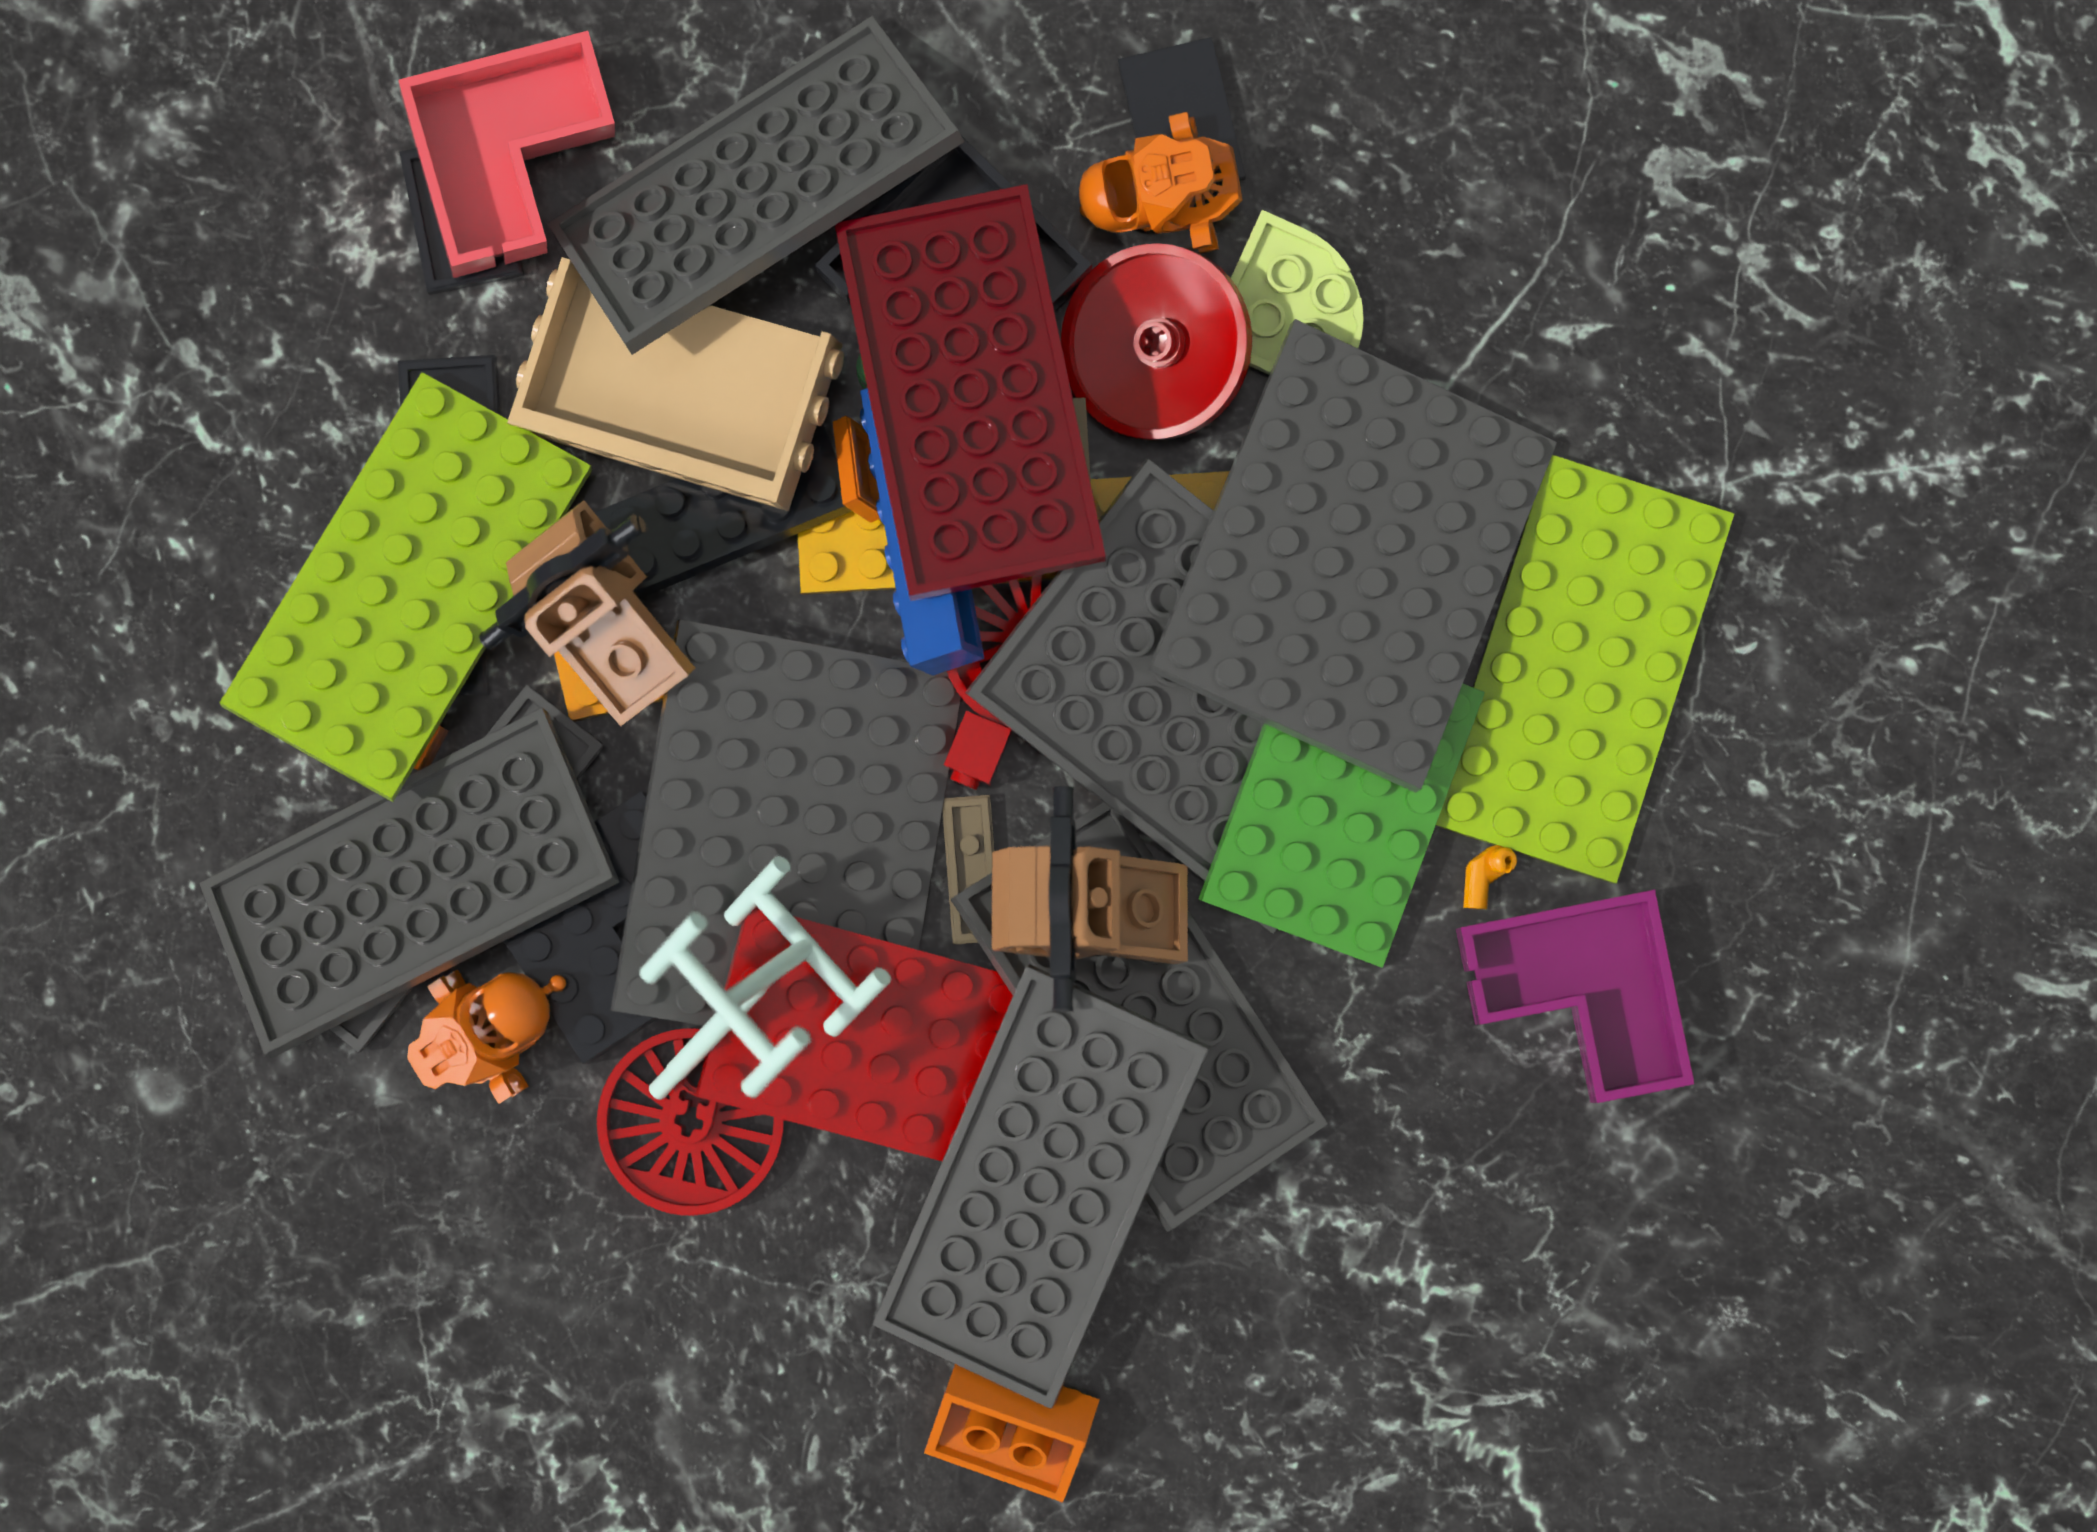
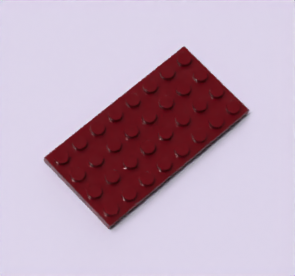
(969, 392)

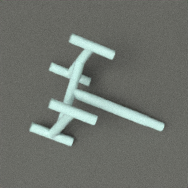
(737, 1001)

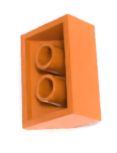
(1010, 1434)

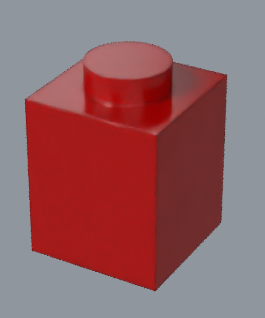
(977, 751)

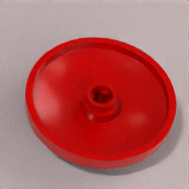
(1156, 341)

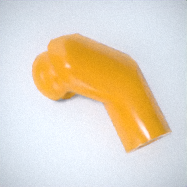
(1483, 871)

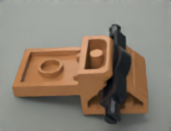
(579, 600)
(1085, 903)

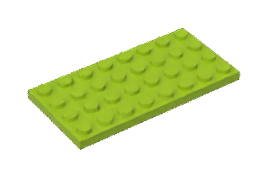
(403, 587)
(1584, 667)

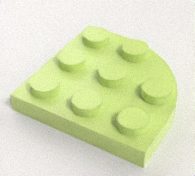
(1291, 277)

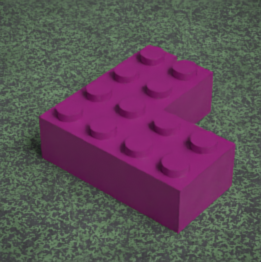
(1605, 965)

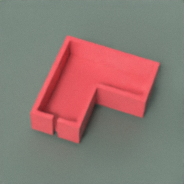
(481, 124)

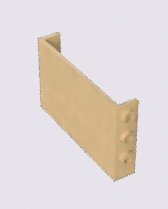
(704, 403)

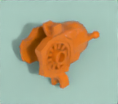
(1159, 185)
(481, 1031)

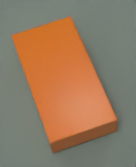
(856, 481)

